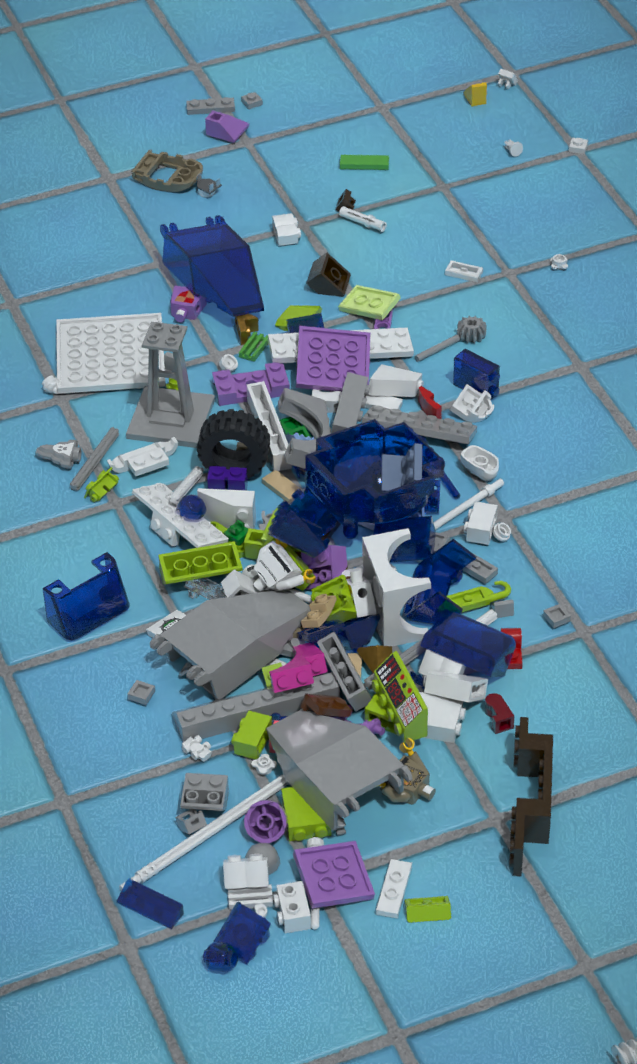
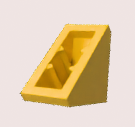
(476, 94)

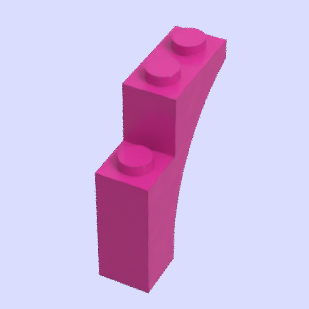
(299, 672)

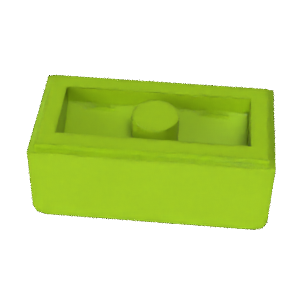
(428, 909)

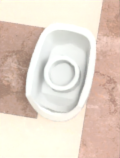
(480, 462)

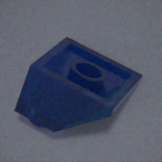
(359, 632)

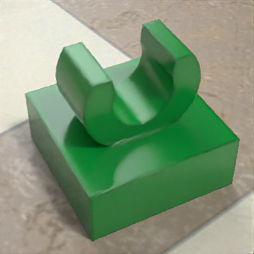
(236, 532)

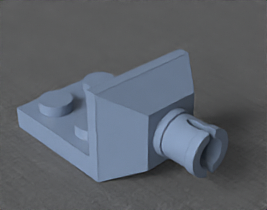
(401, 469)

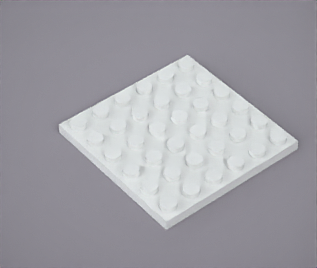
(104, 353)

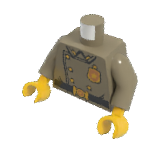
(418, 785)

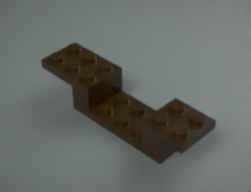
(531, 815)

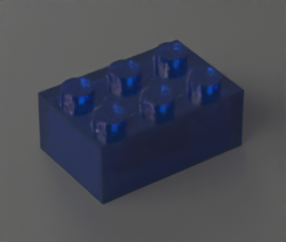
(421, 542)

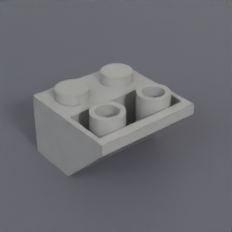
(205, 792)

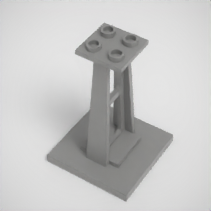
(163, 411)

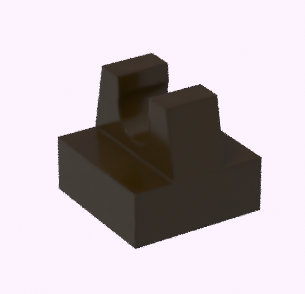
(345, 200)

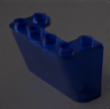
(303, 523)
(88, 604)

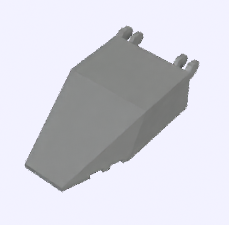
(232, 636)
(333, 762)

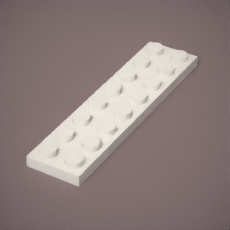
(383, 344)

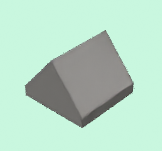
(503, 608)

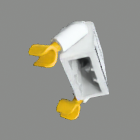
(278, 569)

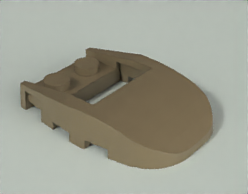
(181, 179)

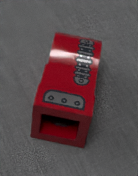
(499, 712)

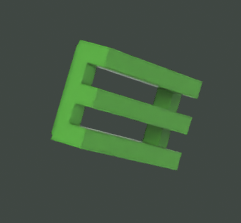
(251, 345)

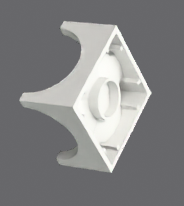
(390, 587)

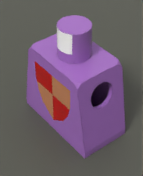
(185, 304)

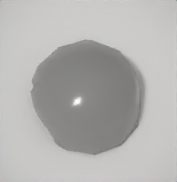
(267, 851)

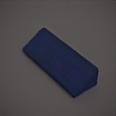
(150, 903)

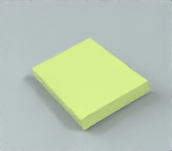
(369, 302)

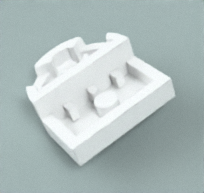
(472, 405)

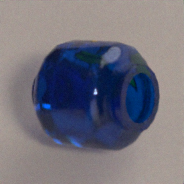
(220, 957)

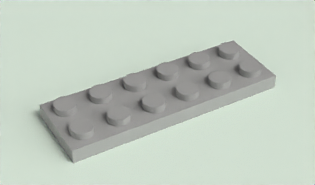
(424, 425)

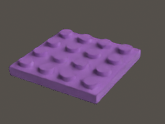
(328, 355)

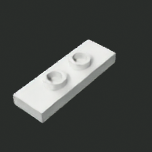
(394, 888)

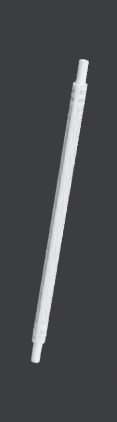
(206, 832)

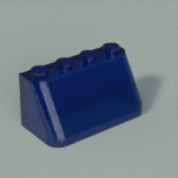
(471, 644)

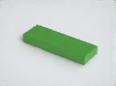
(364, 162)

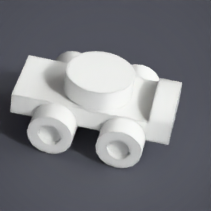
(196, 749)

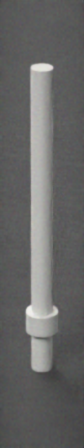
(487, 491)

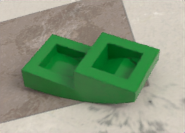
(291, 426)

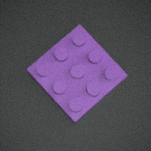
(333, 874)

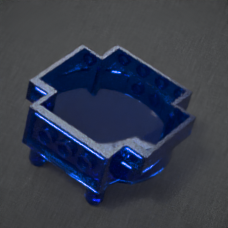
(348, 474)

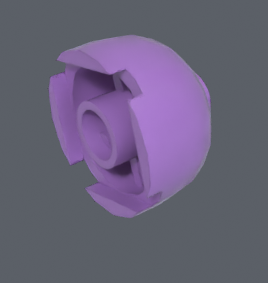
(266, 821)

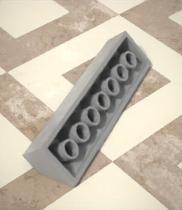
(225, 714)

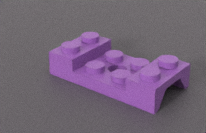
(233, 388)

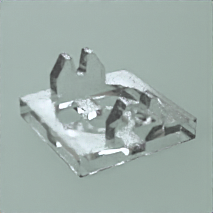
(205, 588)

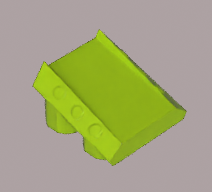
(295, 311)
(344, 606)

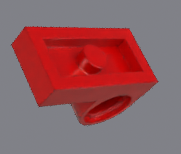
(516, 660)

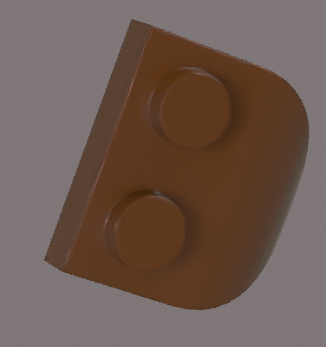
(325, 705)

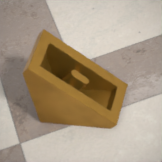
(374, 655)

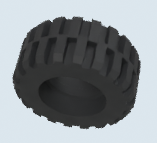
(238, 427)

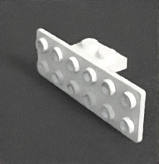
(170, 524)

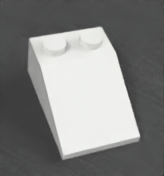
(229, 506)

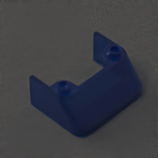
(443, 569)

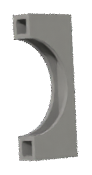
(312, 414)

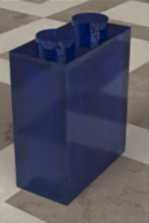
(476, 372)

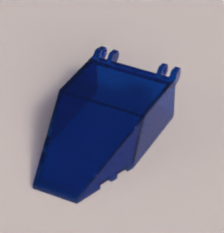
(214, 264)

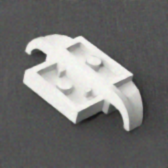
(145, 458)

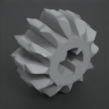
(471, 329)

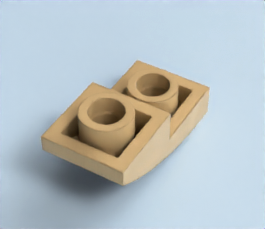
(320, 611)

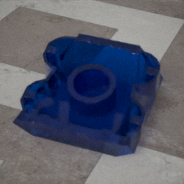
(244, 931)

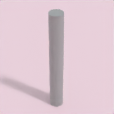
(437, 348)

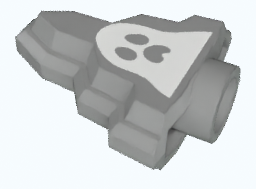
(61, 454)

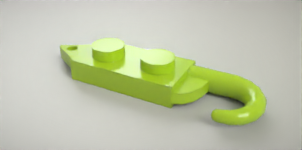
(479, 596)

